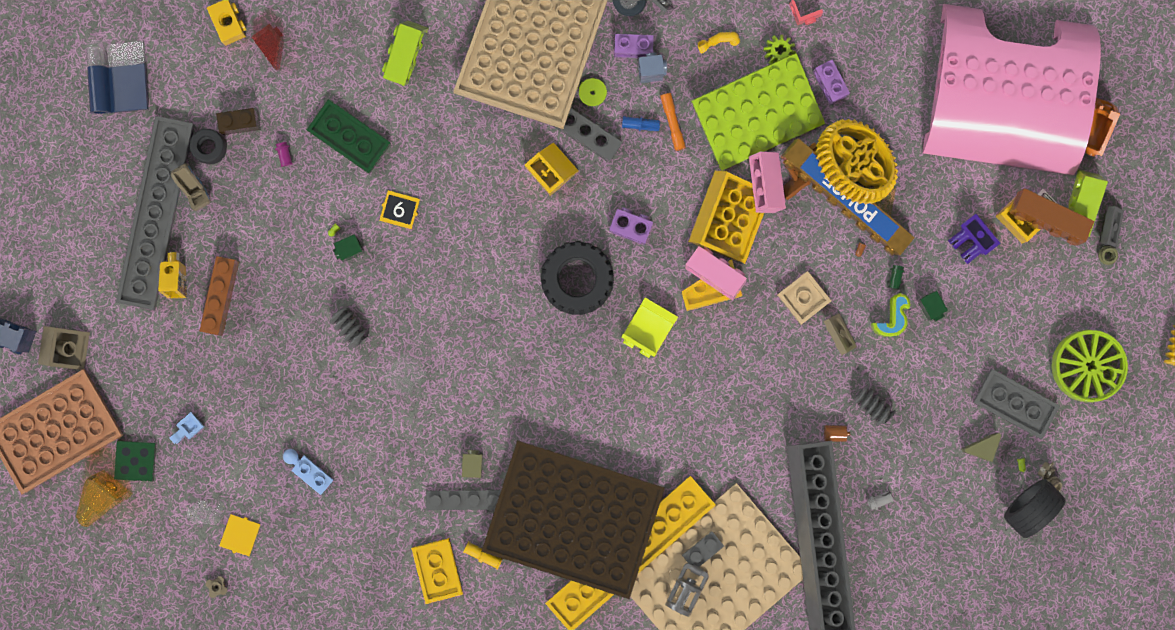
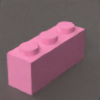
(767, 182)
(716, 272)

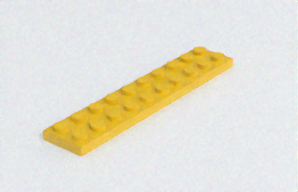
(674, 517)

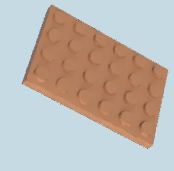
(55, 431)

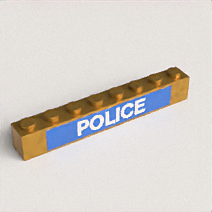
(867, 217)

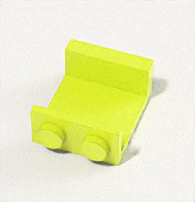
(649, 328)

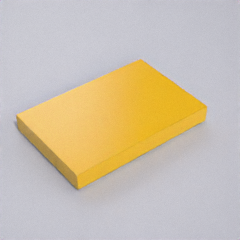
(437, 571)

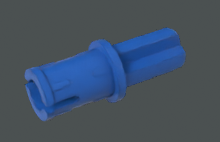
(640, 124)

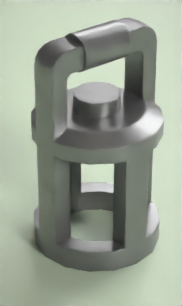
(688, 586)

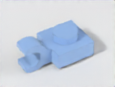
(187, 427)

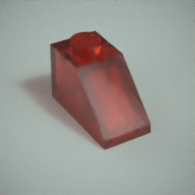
(270, 44)

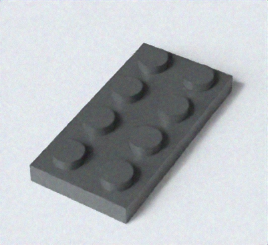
(1016, 404)

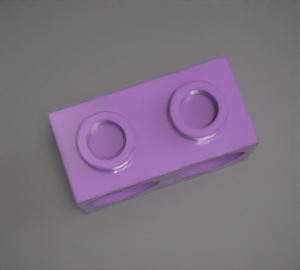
(633, 45)
(831, 82)
(629, 231)

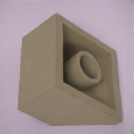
(63, 348)

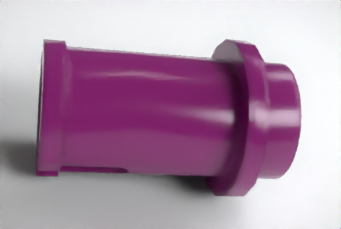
(284, 154)

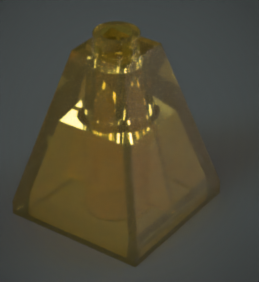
(99, 497)

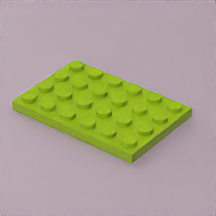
(758, 111)

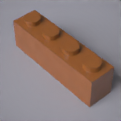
(1051, 217)
(219, 296)

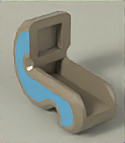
(191, 187)

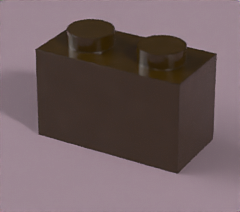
(238, 121)

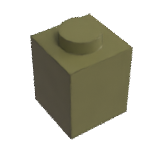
(472, 464)

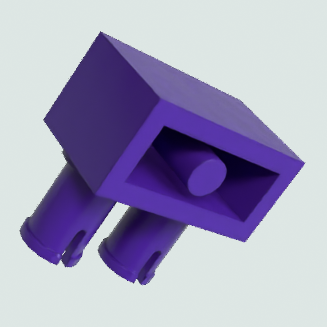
(982, 237)

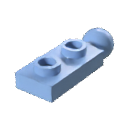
(308, 471)

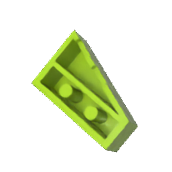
(404, 52)
(1087, 194)

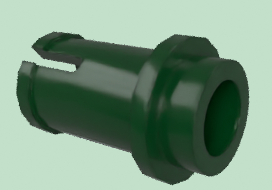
(896, 276)

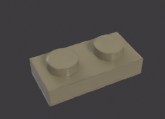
(840, 334)

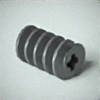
(348, 328)
(873, 406)

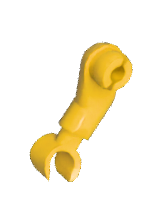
(731, 37)

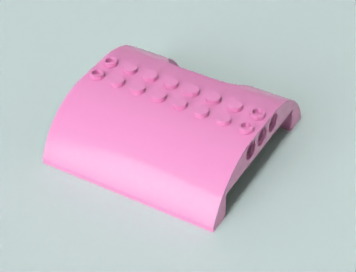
(1013, 98)

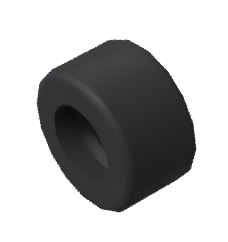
(220, 146)

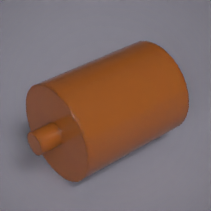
(836, 433)

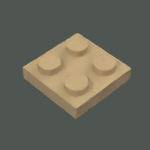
(804, 298)

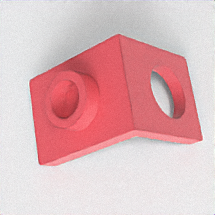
(807, 19)

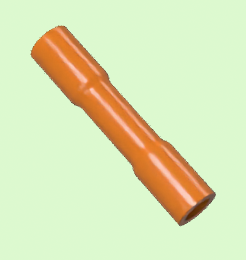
(676, 134)

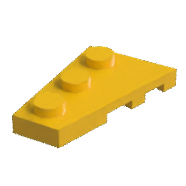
(702, 294)

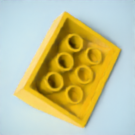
(727, 217)

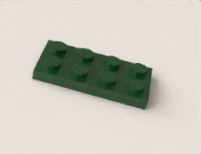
(348, 136)

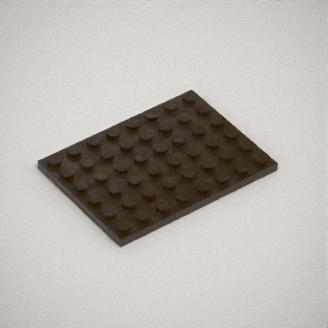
(573, 519)

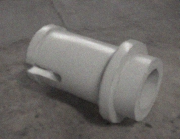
(879, 500)

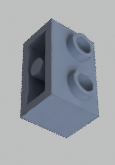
(651, 68)

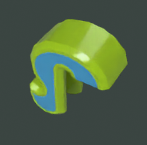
(897, 320)

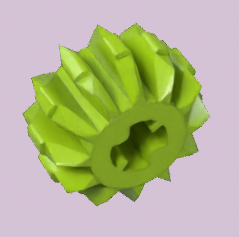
(774, 44)

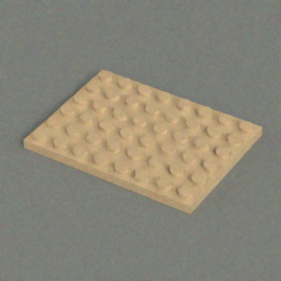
(530, 56)
(743, 578)

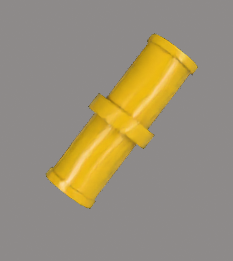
(475, 552)

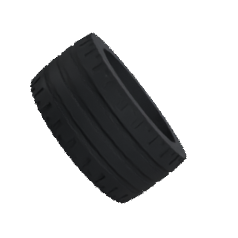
(1034, 508)

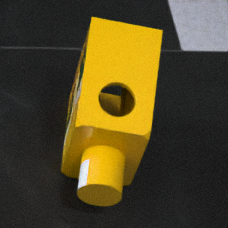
(172, 277)

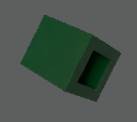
(348, 248)
(932, 306)

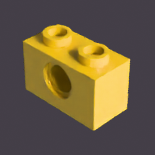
(219, 13)

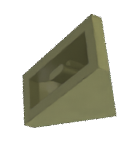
(984, 448)

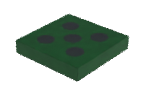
(135, 461)

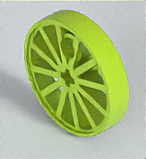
(1094, 374)

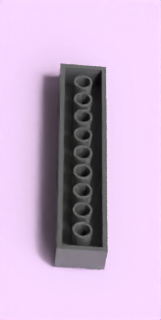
(821, 536)

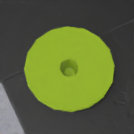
(592, 85)

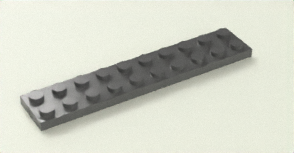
(154, 213)

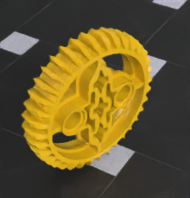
(854, 157)

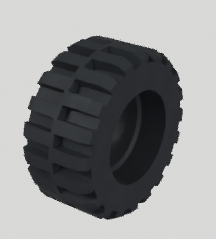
(577, 304)

